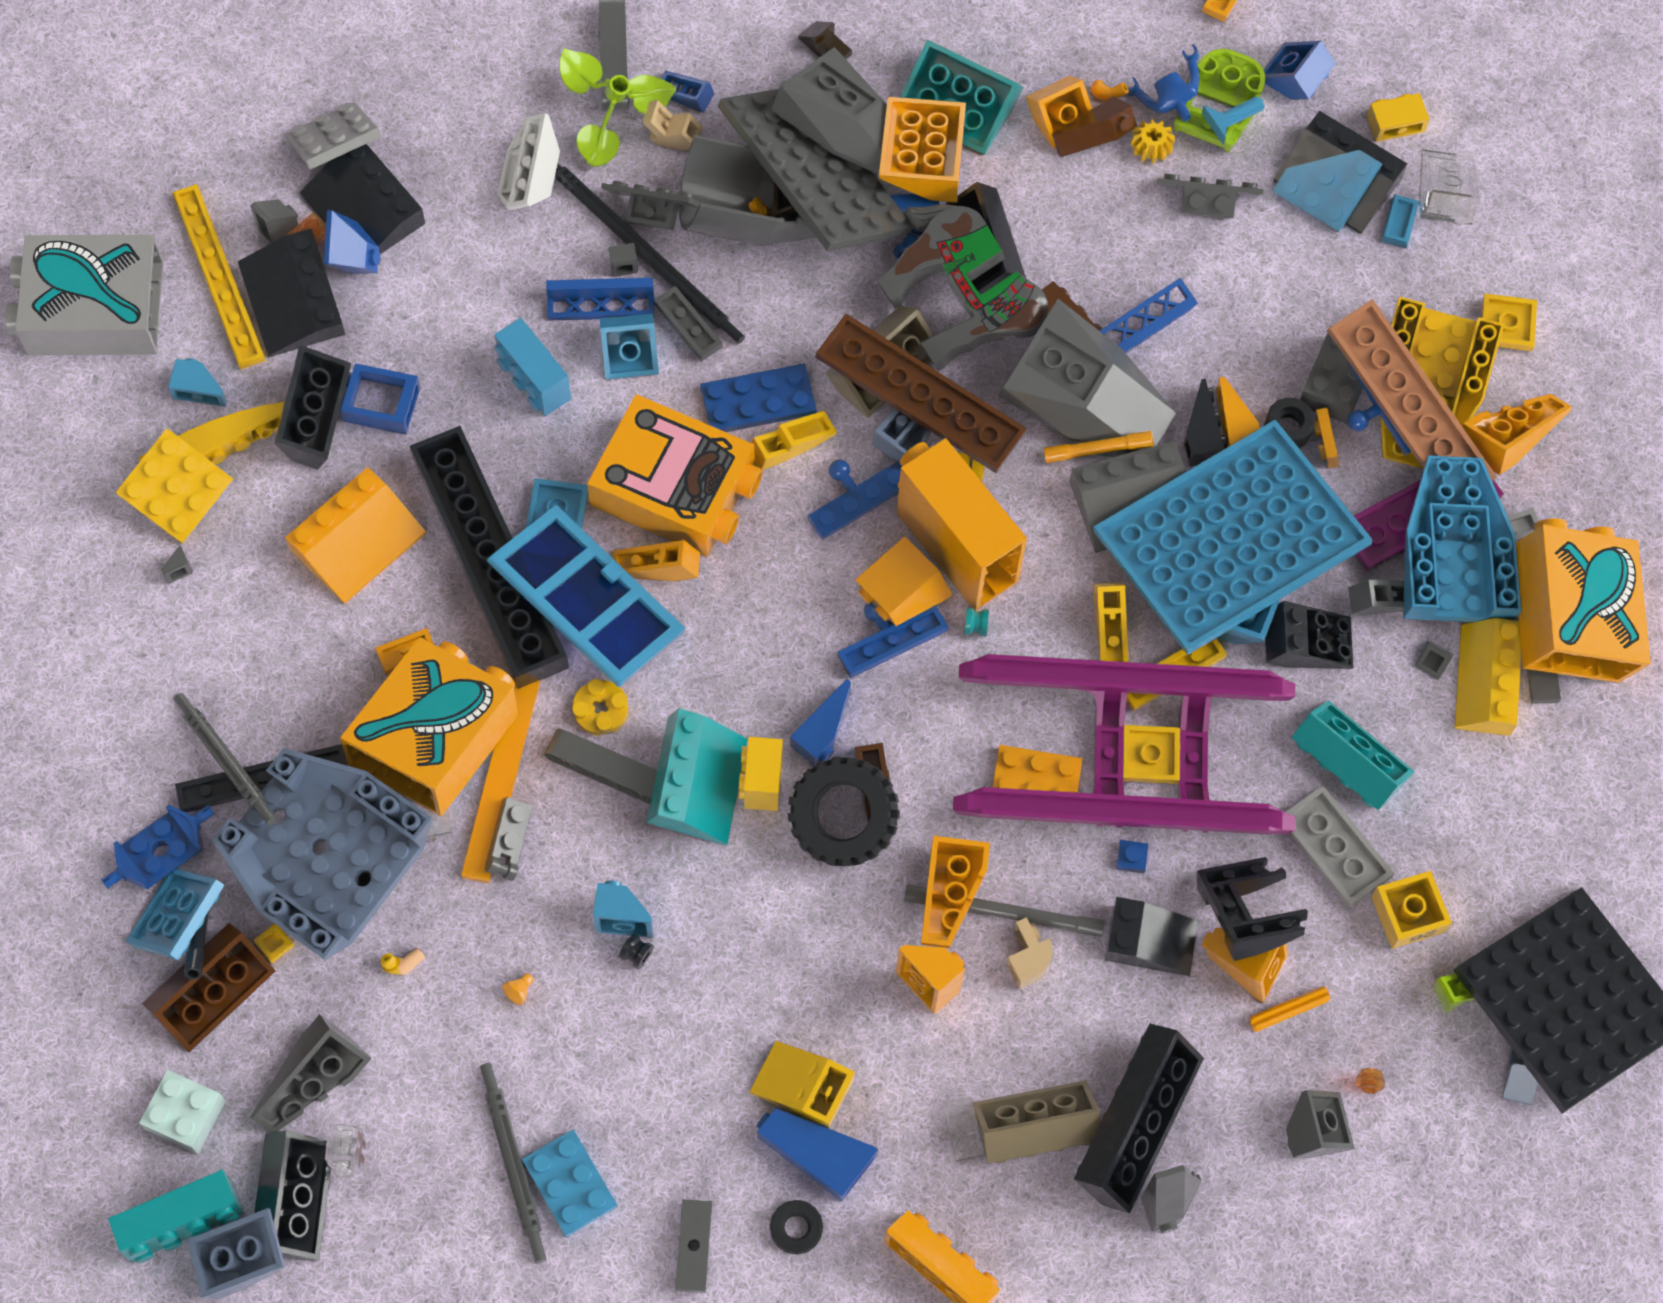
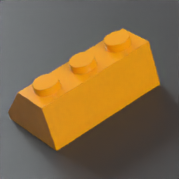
(931, 973)

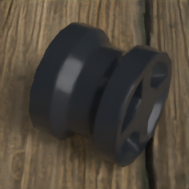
(636, 951)

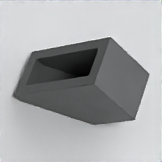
(274, 218)

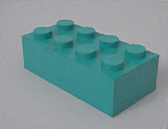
(176, 1217)

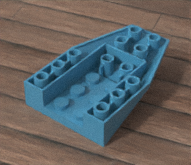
(1459, 547)

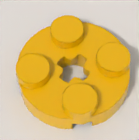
(604, 722)

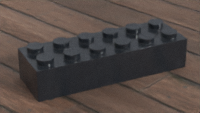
(1139, 1118)

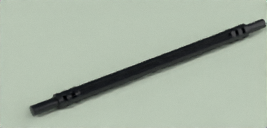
(647, 252)

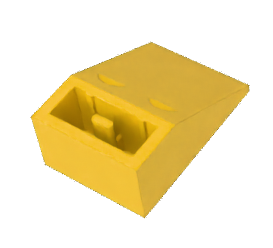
(803, 1083)

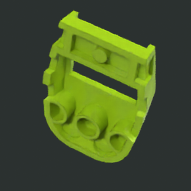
(1227, 79)

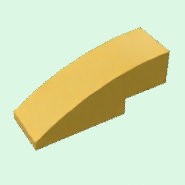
(792, 439)

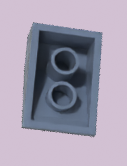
(236, 1255)

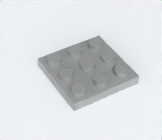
(332, 135)

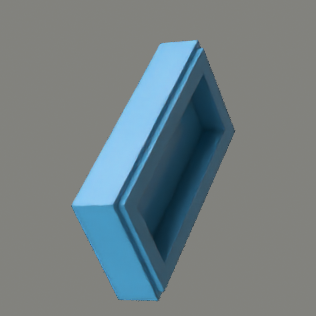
(1400, 221)

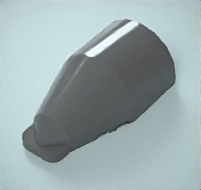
(725, 181)

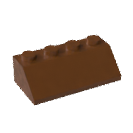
(228, 978)

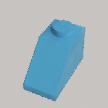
(194, 383)

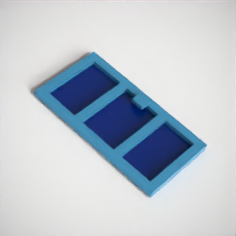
(586, 595)

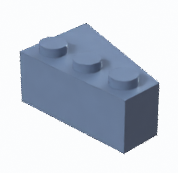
(898, 435)

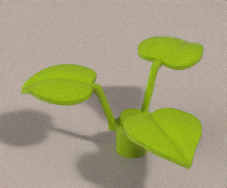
(580, 72)

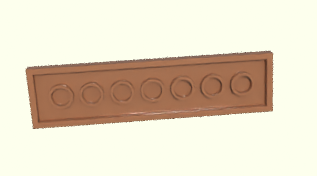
(1401, 386)

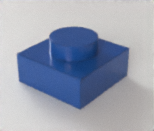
(1132, 856)

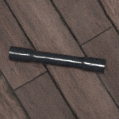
(195, 954)

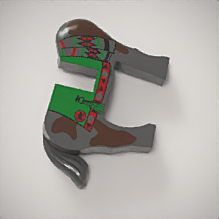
(964, 248)

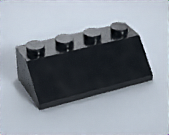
(988, 204)
(312, 407)
(295, 1190)

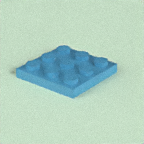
(175, 913)

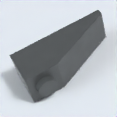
(1377, 597)

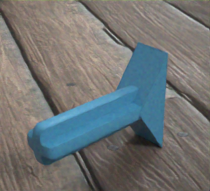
(1220, 121)

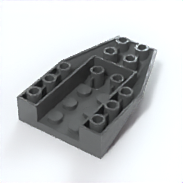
(835, 110)
(1084, 383)

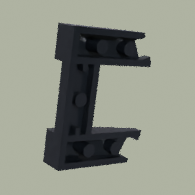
(1245, 936)

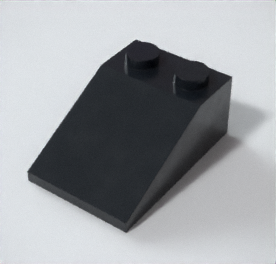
(1150, 937)

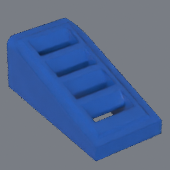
(700, 95)

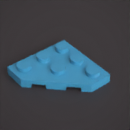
(1329, 186)

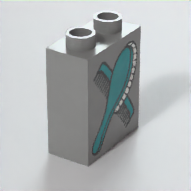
(87, 295)

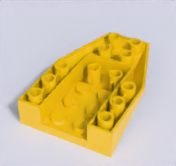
(1454, 356)

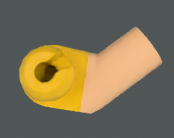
(401, 965)

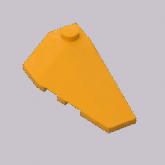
(1513, 432)
(952, 883)

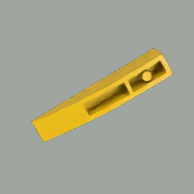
(233, 432)

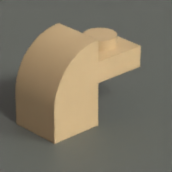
(670, 130)
(1033, 961)

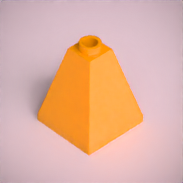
(1253, 973)

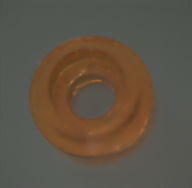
(1370, 1080)

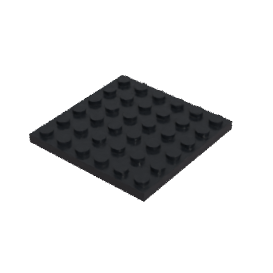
(1568, 999)

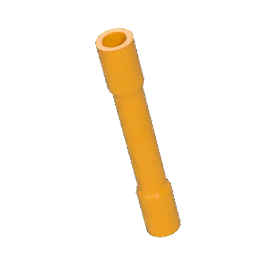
(1069, 451)

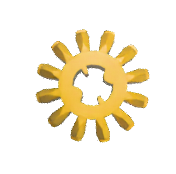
(1152, 141)

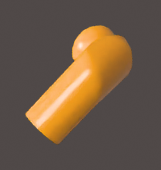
(1103, 92)

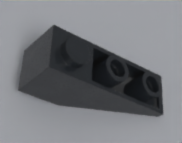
(1203, 431)

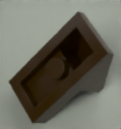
(821, 39)

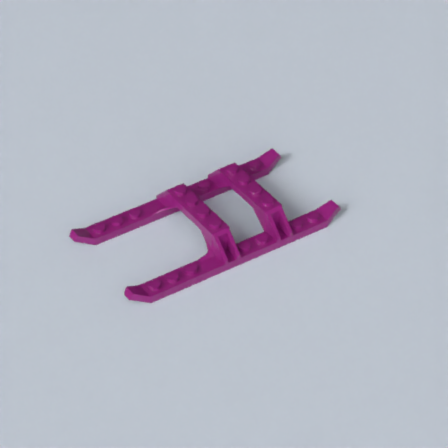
(1107, 804)

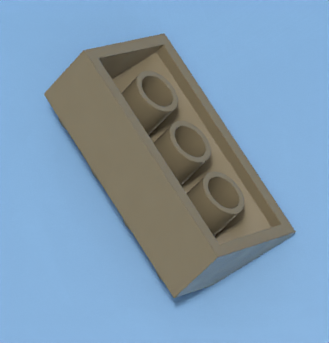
(903, 328)
(1037, 1121)

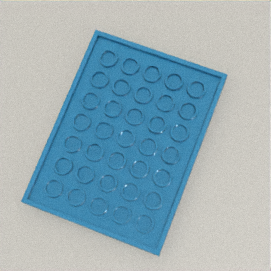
(1232, 536)

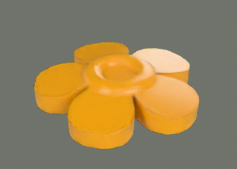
(758, 207)

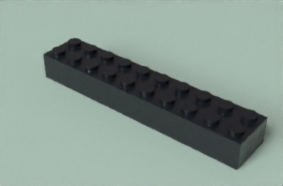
(476, 533)

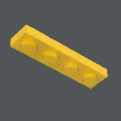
(1204, 656)

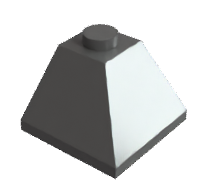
(1318, 1125)

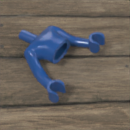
(1172, 90)

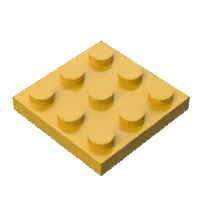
(174, 485)

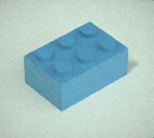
(532, 367)

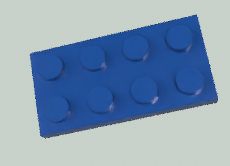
(758, 398)

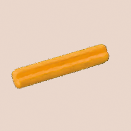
(1289, 1009)

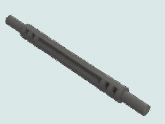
(225, 759)
(513, 1163)

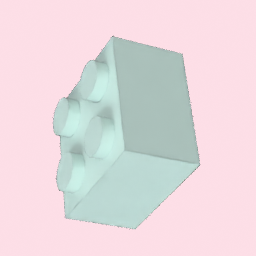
(182, 1112)

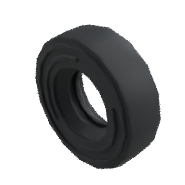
(790, 1244)

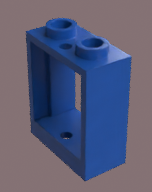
(394, 423)

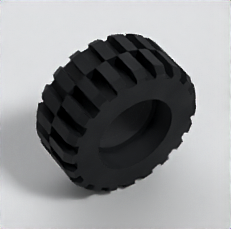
(805, 805)

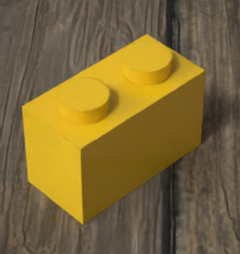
(1397, 117)

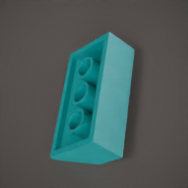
(1352, 755)

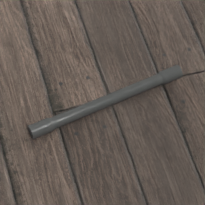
(1079, 924)

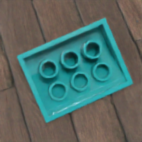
(953, 78)
(697, 777)

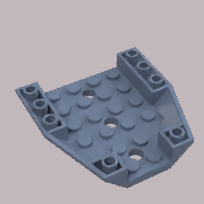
(365, 830)

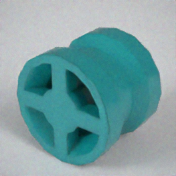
(976, 622)

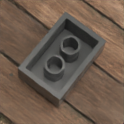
(1332, 383)

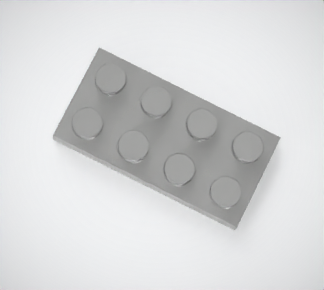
(1337, 847)

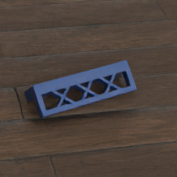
(595, 290)
(1157, 323)

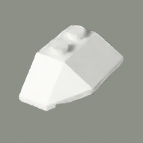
(529, 164)

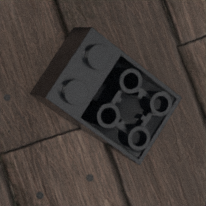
(1309, 638)

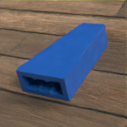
(819, 1152)

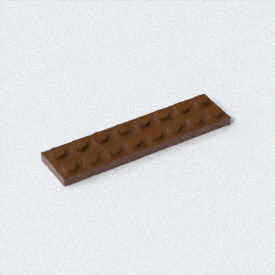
(920, 393)

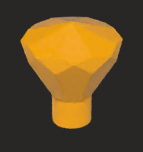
(517, 989)

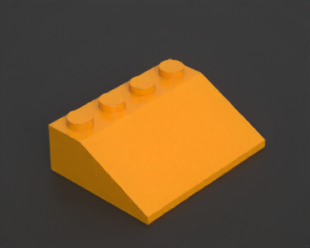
(923, 147)
(355, 535)

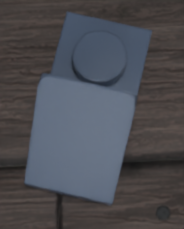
(1519, 1082)

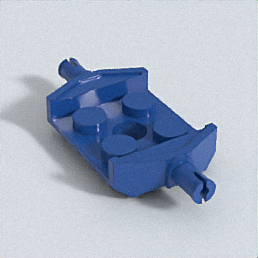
(136, 856)

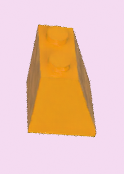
(902, 583)

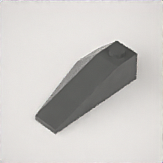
(314, 1067)
(1169, 1197)

